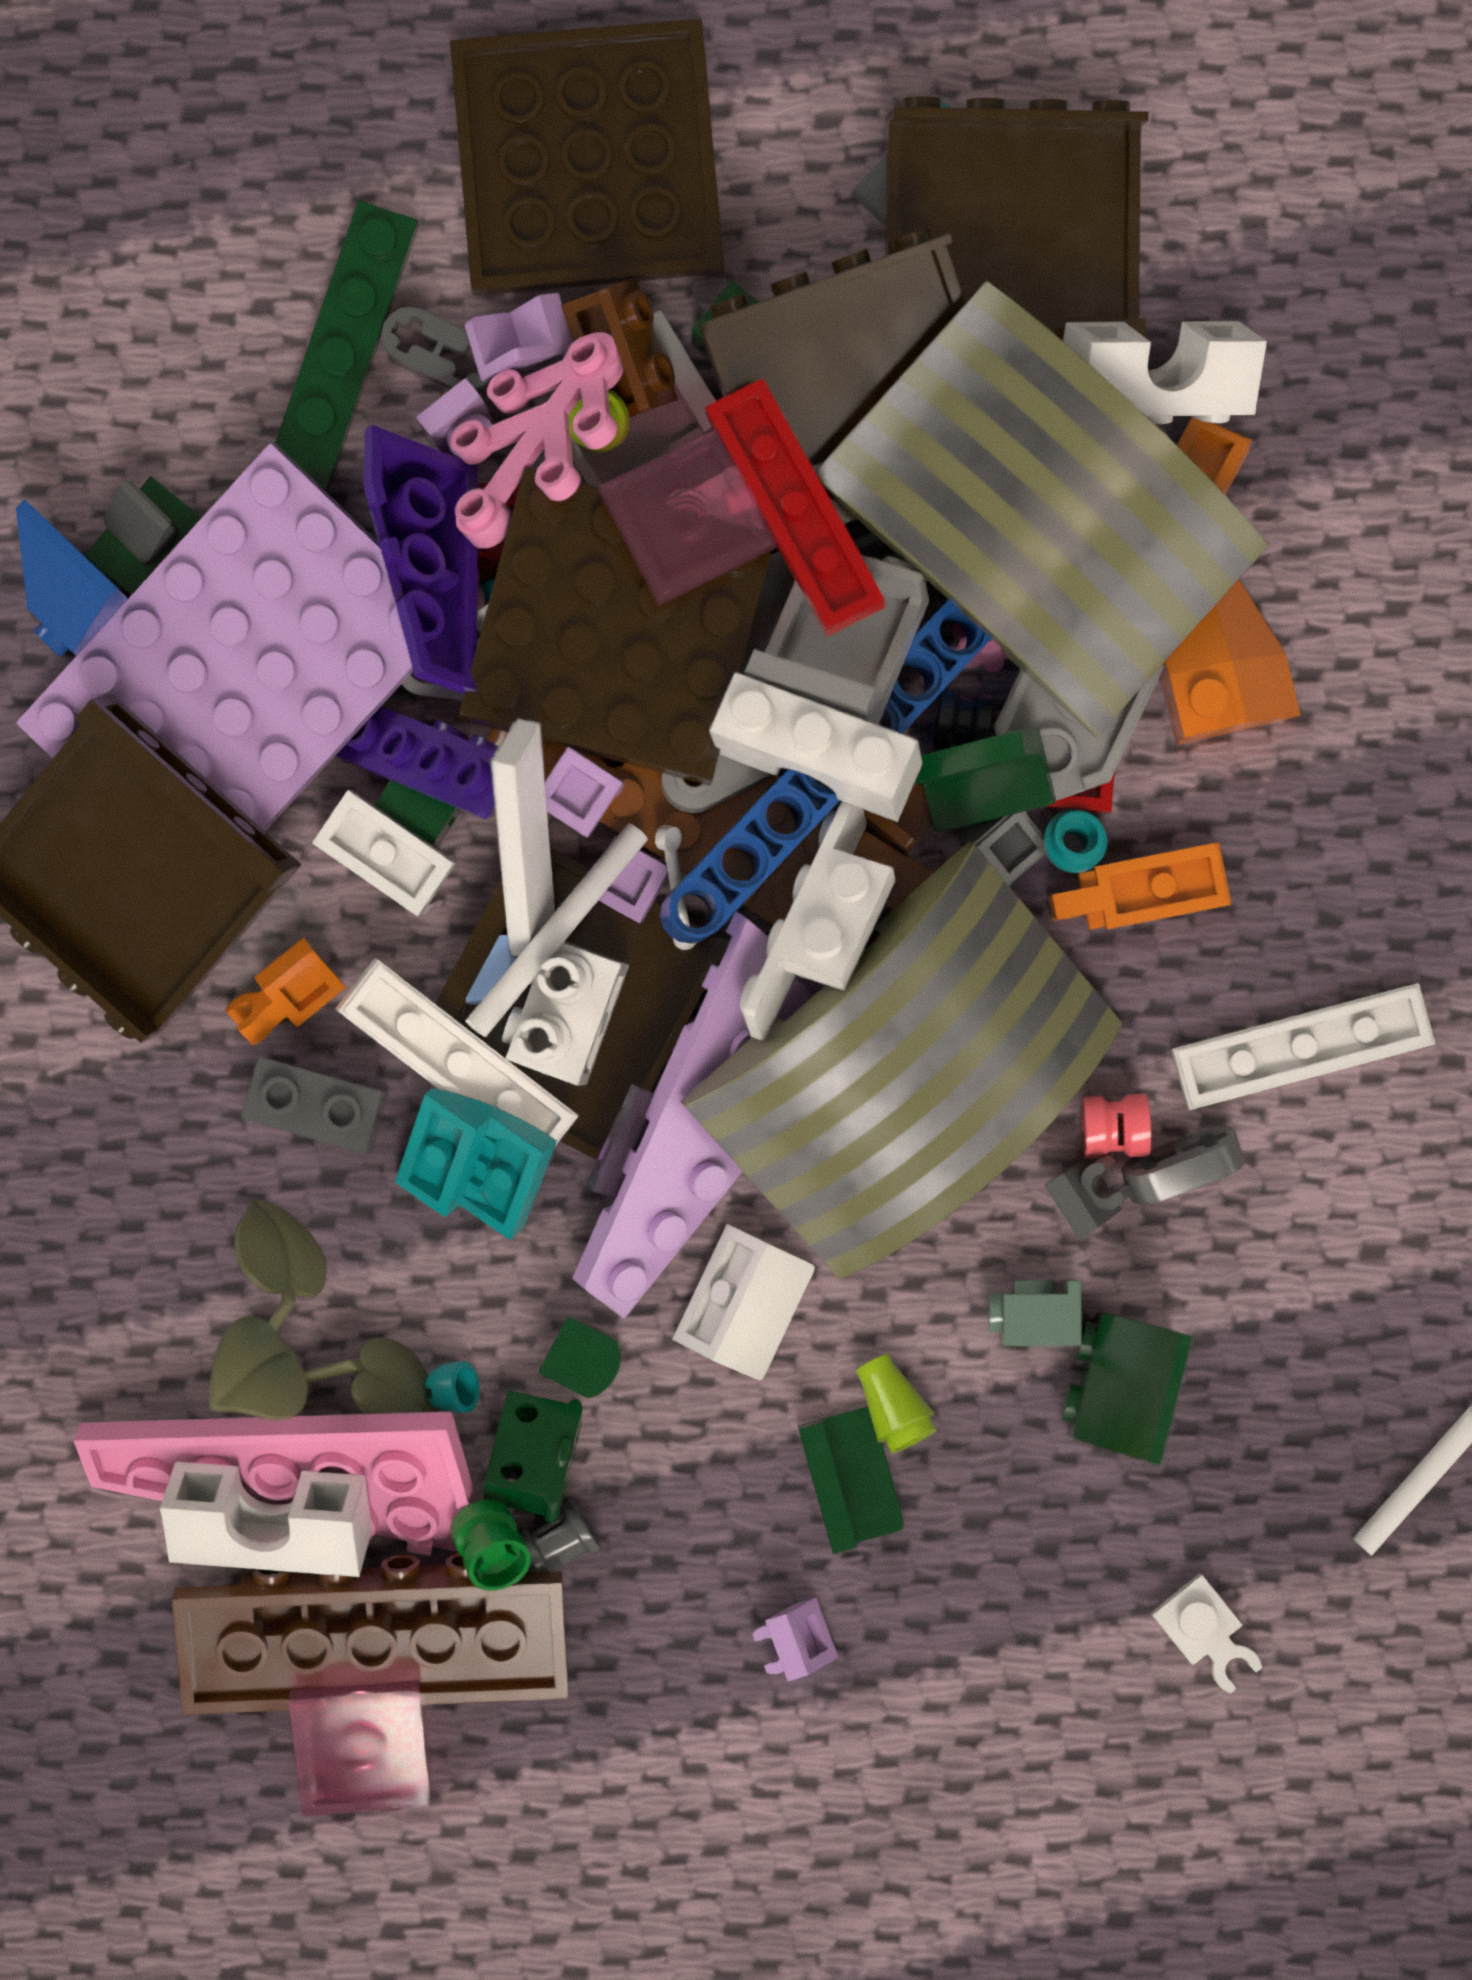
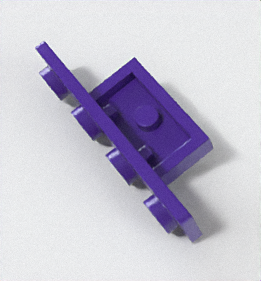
(426, 759)

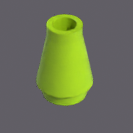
(894, 1405)

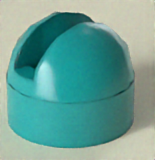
(454, 1387)

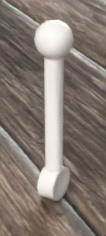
(669, 839)

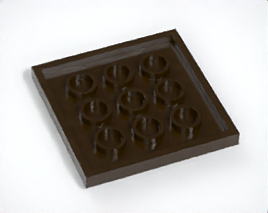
(586, 156)
(591, 651)

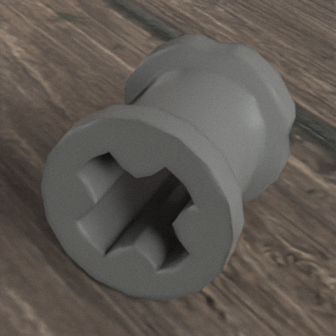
(561, 1540)

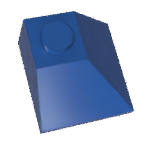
(62, 585)

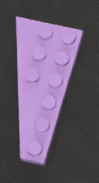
(678, 1165)

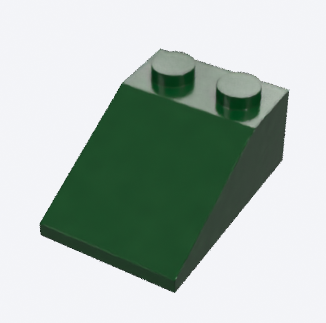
(1126, 1386)

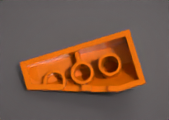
(1228, 673)

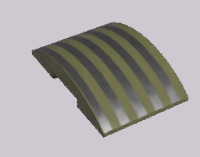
(1043, 506)
(916, 1078)

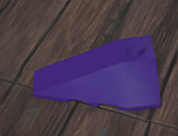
(425, 554)

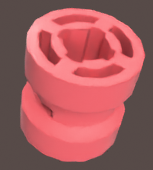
(1100, 1126)

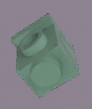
(1036, 1314)

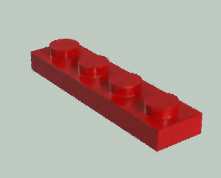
(795, 507)

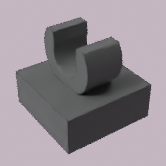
(1085, 1195)

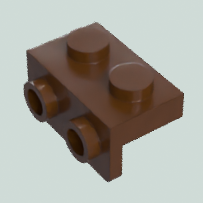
(628, 318)

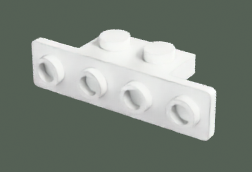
(827, 924)

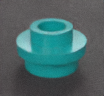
(1087, 829)

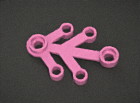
(585, 372)

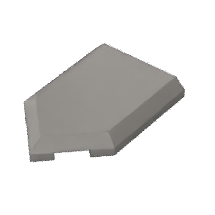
(1072, 753)

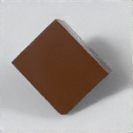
(911, 826)

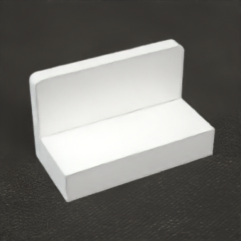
(384, 853)
(743, 1303)

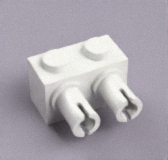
(566, 1014)

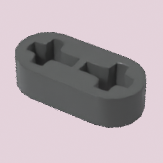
(421, 361)
(1184, 1165)

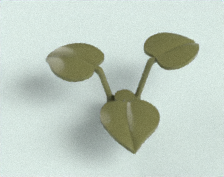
(262, 1373)

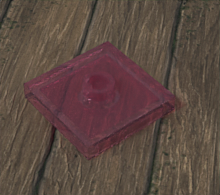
(687, 517)
(360, 1748)

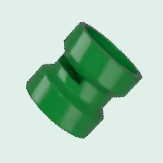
(490, 1545)

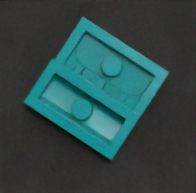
(476, 1160)

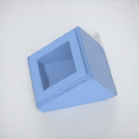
(492, 970)

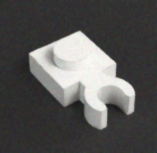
(1201, 1627)

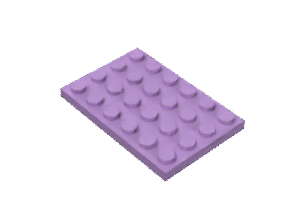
(248, 642)

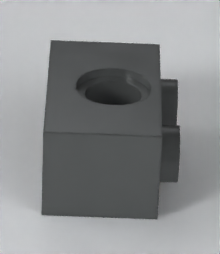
(314, 1105)

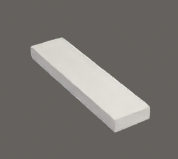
(523, 833)
(1303, 1046)
(446, 1050)

